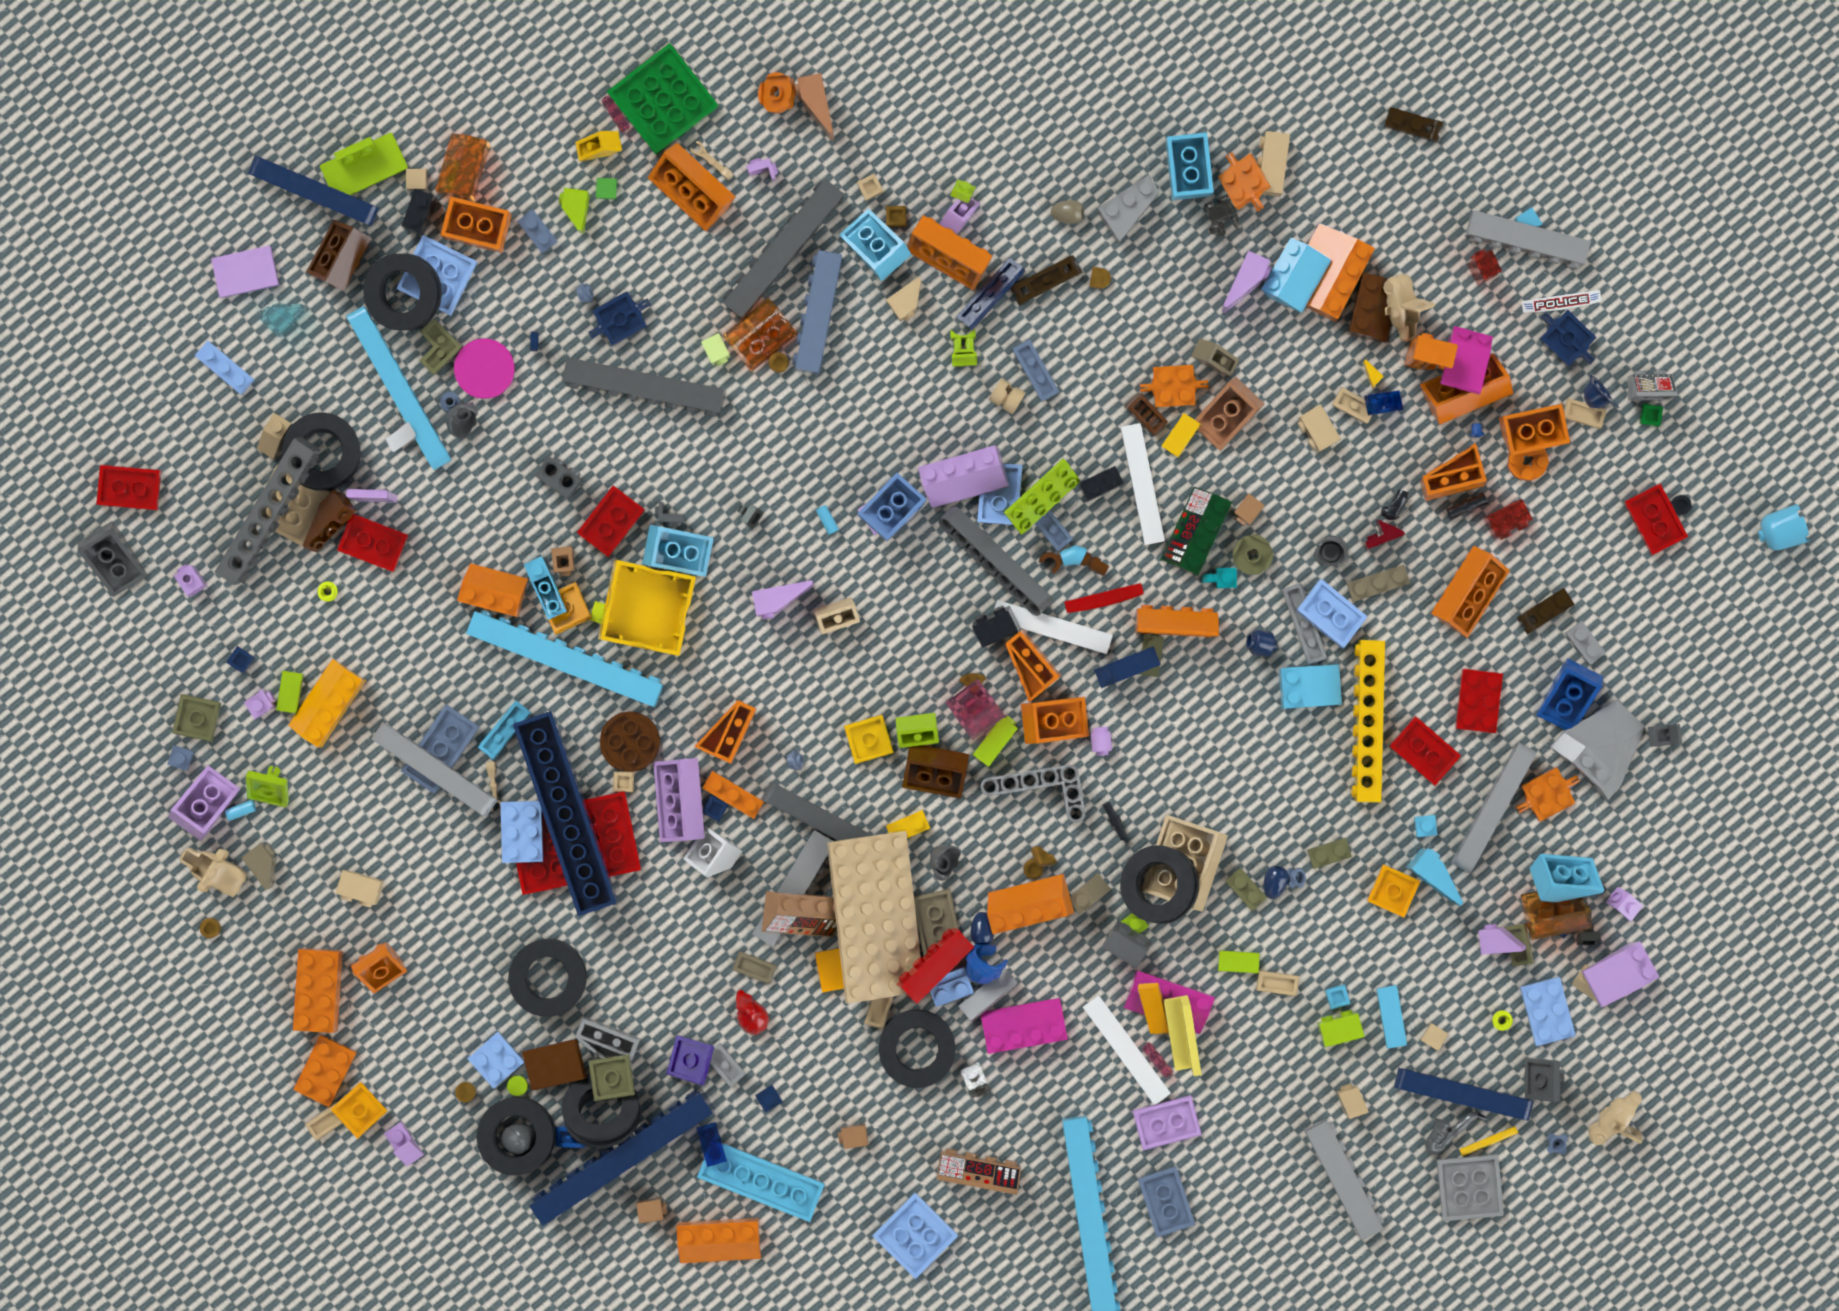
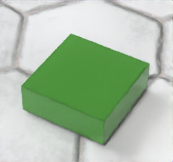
(606, 188)

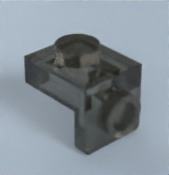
(975, 1080)

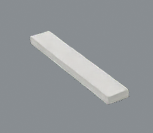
(1142, 484)
(1060, 629)
(1126, 1050)

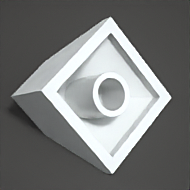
(712, 854)

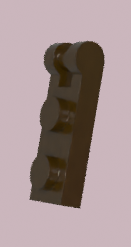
(1413, 124)
(1546, 610)

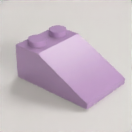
(1252, 272)
(775, 599)
(203, 803)
(1620, 973)

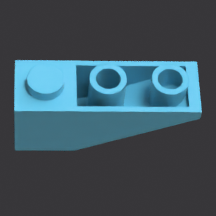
(545, 587)

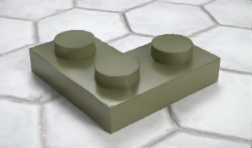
(444, 347)

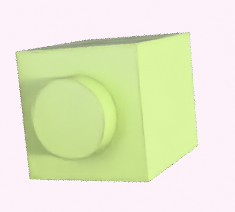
(716, 350)

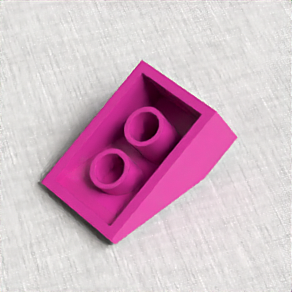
(1470, 360)

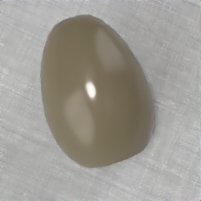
(1068, 211)

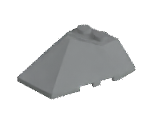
(1602, 746)

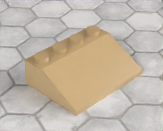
(1200, 845)

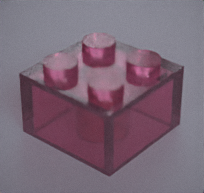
(975, 709)

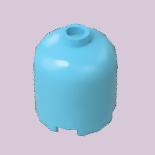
(1783, 529)

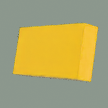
(1181, 435)

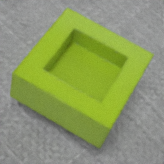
(963, 191)
(1135, 923)

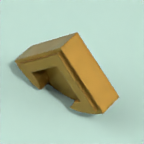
(971, 677)
(1042, 857)

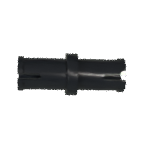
(1467, 506)

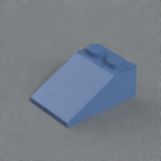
(892, 507)

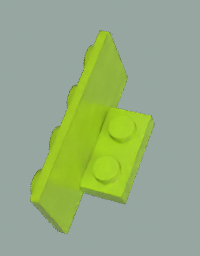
(364, 164)
(1042, 496)

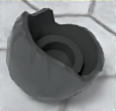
(462, 419)
(1331, 551)
(944, 860)
(517, 1139)

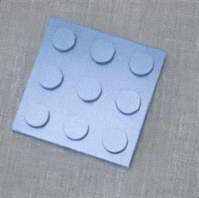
(452, 268)
(915, 1235)

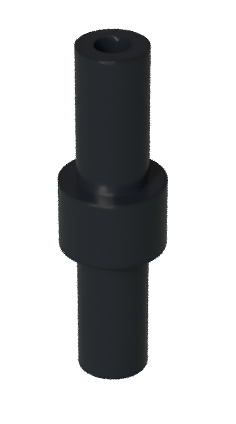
(1115, 820)

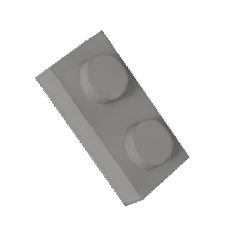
(1585, 643)
(726, 1065)

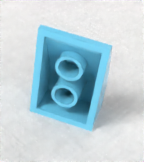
(875, 244)
(677, 550)
(1310, 686)
(1433, 872)
(1565, 877)

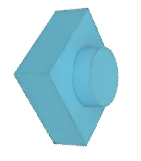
(1425, 825)

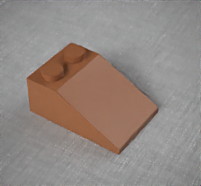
(813, 97)
(1228, 413)

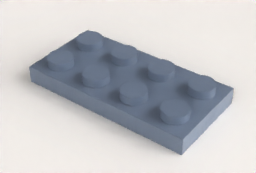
(446, 741)

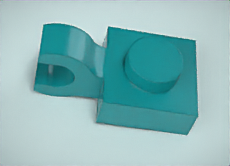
(1223, 578)

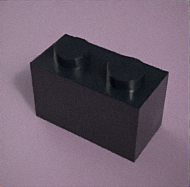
(419, 212)
(1101, 484)
(995, 625)

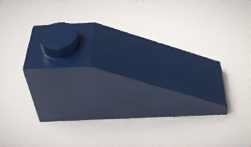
(1127, 667)

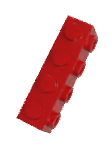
(934, 965)

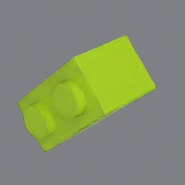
(917, 730)
(1340, 1028)

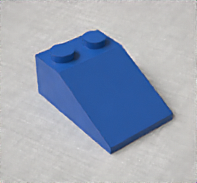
(1570, 695)

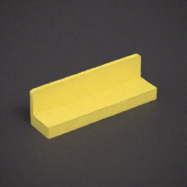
(1182, 1034)

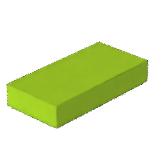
(289, 692)
(1238, 961)

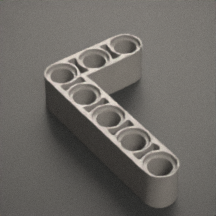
(1039, 783)

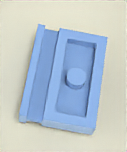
(952, 987)

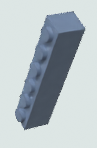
(818, 312)

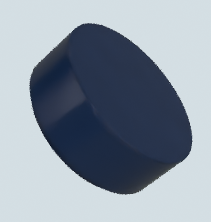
(534, 341)

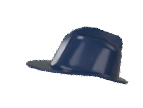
(1597, 395)

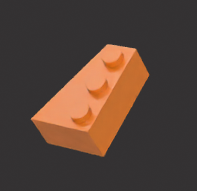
(1455, 476)

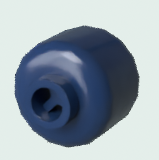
(1261, 643)

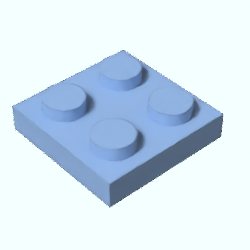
(496, 1060)

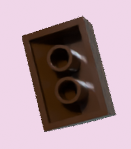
(338, 255)
(1368, 311)
(935, 771)

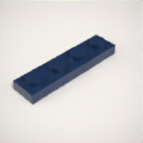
(990, 293)

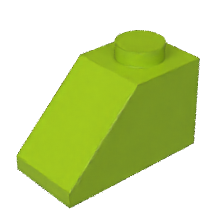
(575, 205)

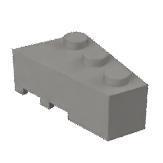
(1127, 207)
(606, 1040)

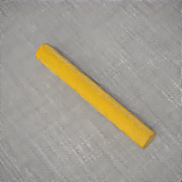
(1488, 1141)

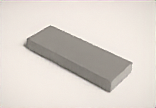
(988, 995)

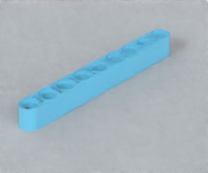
(398, 387)

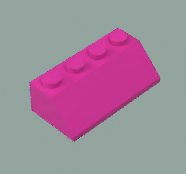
(1199, 1001)
(1024, 1025)

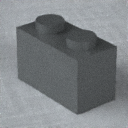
(1127, 944)

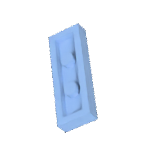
(224, 367)

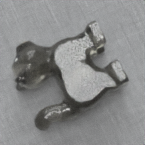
(1222, 213)

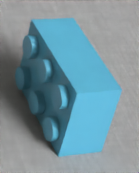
(1189, 166)

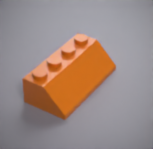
(691, 186)
(948, 252)
(1450, 402)
(1470, 591)
(1176, 622)
(1029, 904)
(718, 1240)

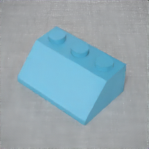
(1295, 275)

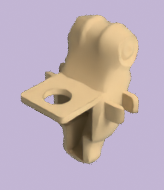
(1404, 306)
(214, 871)
(1616, 1120)

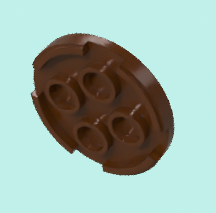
(629, 741)

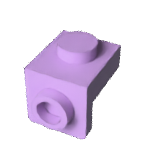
(758, 166)
(1624, 903)

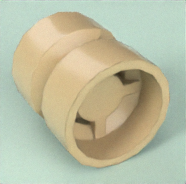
(1007, 396)

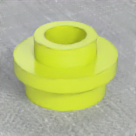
(321, 591)
(1508, 1020)

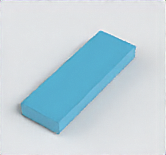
(503, 730)
(1391, 1016)

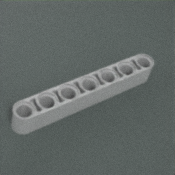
(434, 769)
(1493, 807)

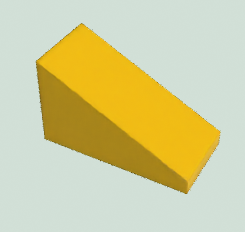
(1372, 373)

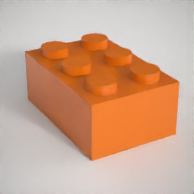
(476, 224)

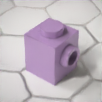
(190, 580)

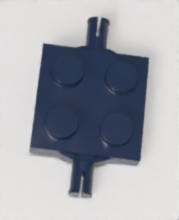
(619, 318)
(1567, 338)

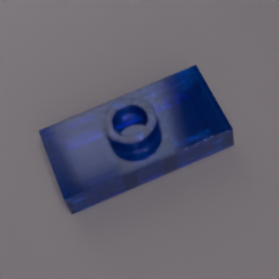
(1383, 402)

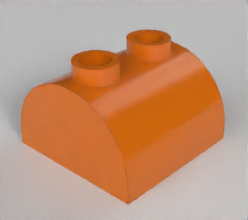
(379, 967)

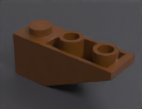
(329, 518)

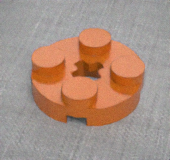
(786, 96)
(1527, 472)

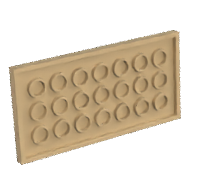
(873, 913)

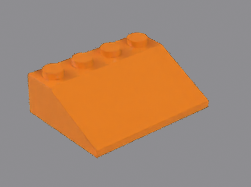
(1347, 263)

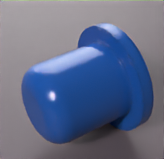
(1476, 430)

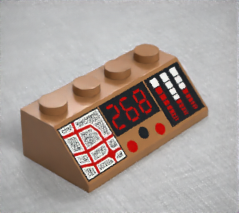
(799, 914)
(979, 1172)

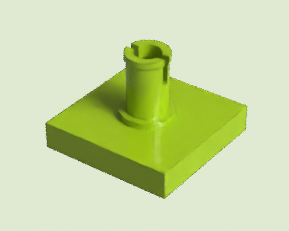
(267, 787)

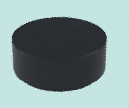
(1681, 504)

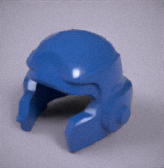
(978, 969)

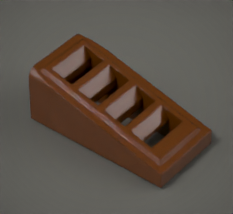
(1141, 418)

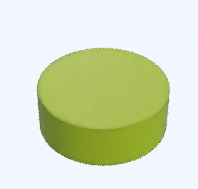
(517, 1085)

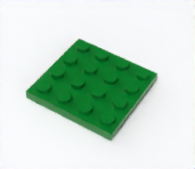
(663, 99)

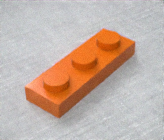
(733, 794)

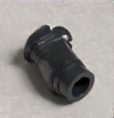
(1397, 503)

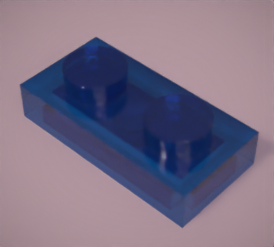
(711, 1144)

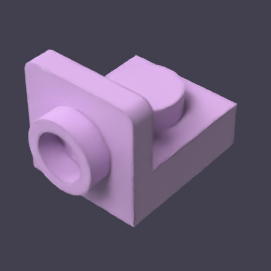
(260, 703)

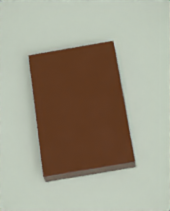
(554, 1064)

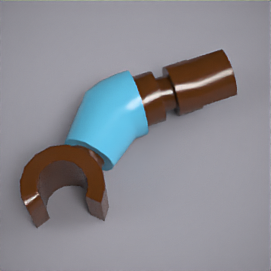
(1076, 556)

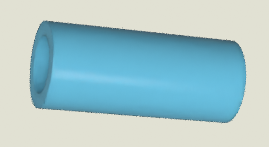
(827, 520)
(240, 810)

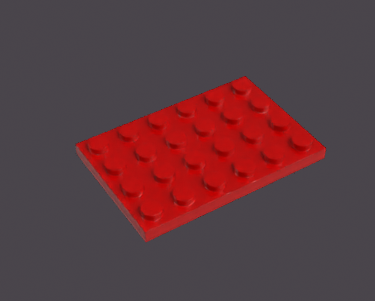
(615, 836)

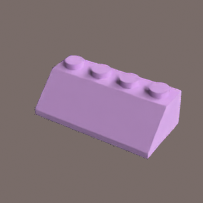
(963, 476)
(679, 800)

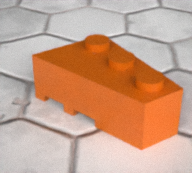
(1427, 353)
(1031, 664)
(728, 733)

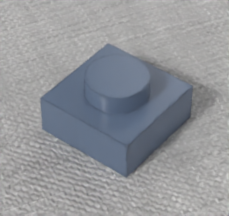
(180, 758)

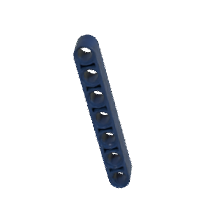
(313, 190)
(1463, 1094)

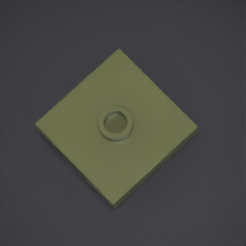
(196, 717)
(611, 1077)

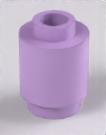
(1101, 741)

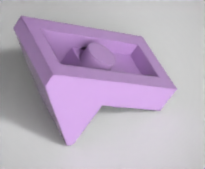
(403, 1143)

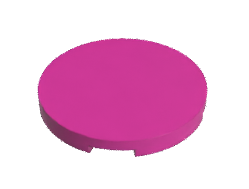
(484, 368)

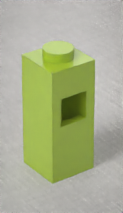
(995, 740)

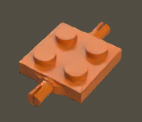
(1244, 181)
(1174, 385)
(1547, 794)

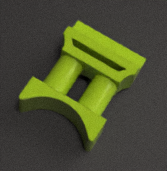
(961, 356)

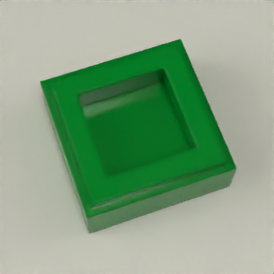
(1651, 415)

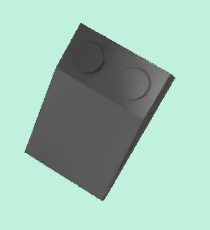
(111, 558)

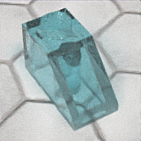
(282, 317)

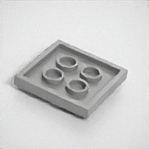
(1470, 1187)

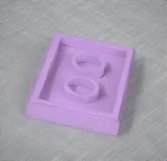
(245, 271)
(362, 495)
(1166, 1122)

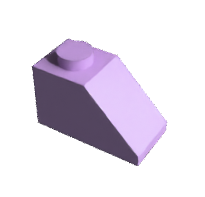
(959, 215)
(1498, 940)

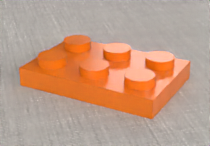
(325, 1070)

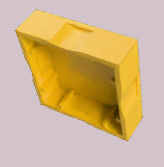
(646, 607)

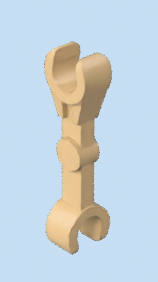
(724, 171)
(491, 770)

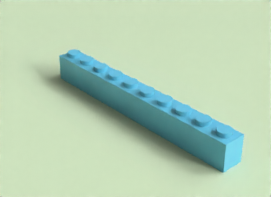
(565, 659)
(1089, 1214)

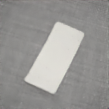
(400, 437)

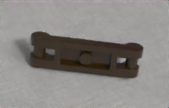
(1046, 280)

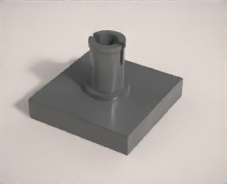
(1543, 1079)

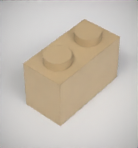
(1318, 428)
(836, 615)
(359, 887)

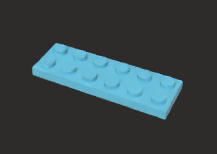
(765, 1182)

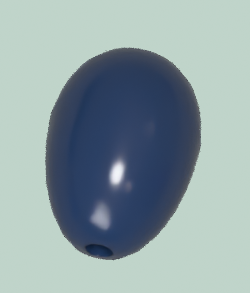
(1275, 881)
(981, 929)

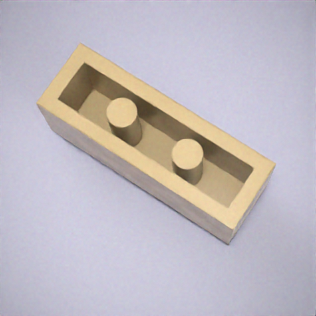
(1273, 160)

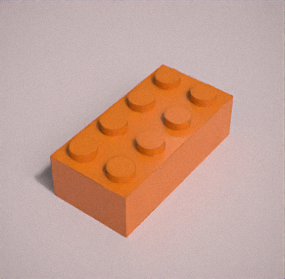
(317, 990)

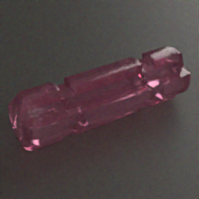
(615, 114)
(1157, 1060)

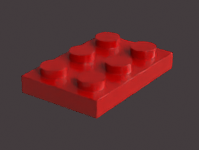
(128, 487)
(1655, 519)
(611, 521)
(372, 542)
(1478, 701)
(1425, 751)

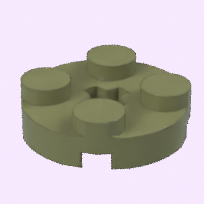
(1263, 551)

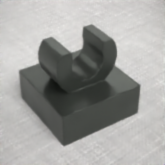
(750, 516)
(1588, 937)

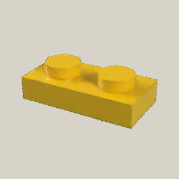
(911, 824)

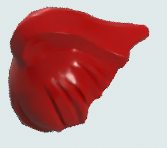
(751, 1015)

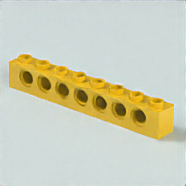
(1375, 711)

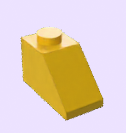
(598, 145)

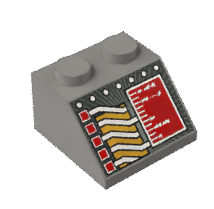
(1651, 386)

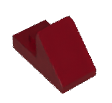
(1387, 534)

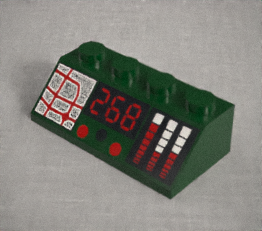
(1196, 531)

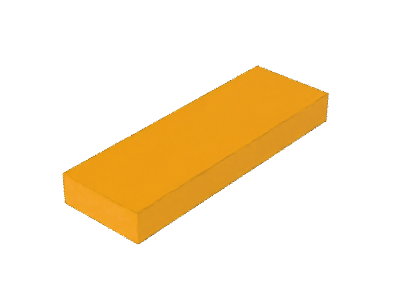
(1153, 1007)

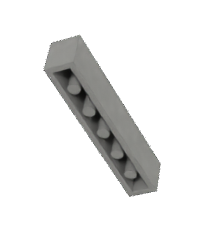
(1528, 239)
(800, 877)
(1342, 1177)

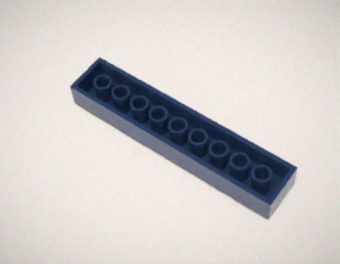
(565, 813)
(618, 1159)

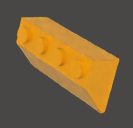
(326, 703)

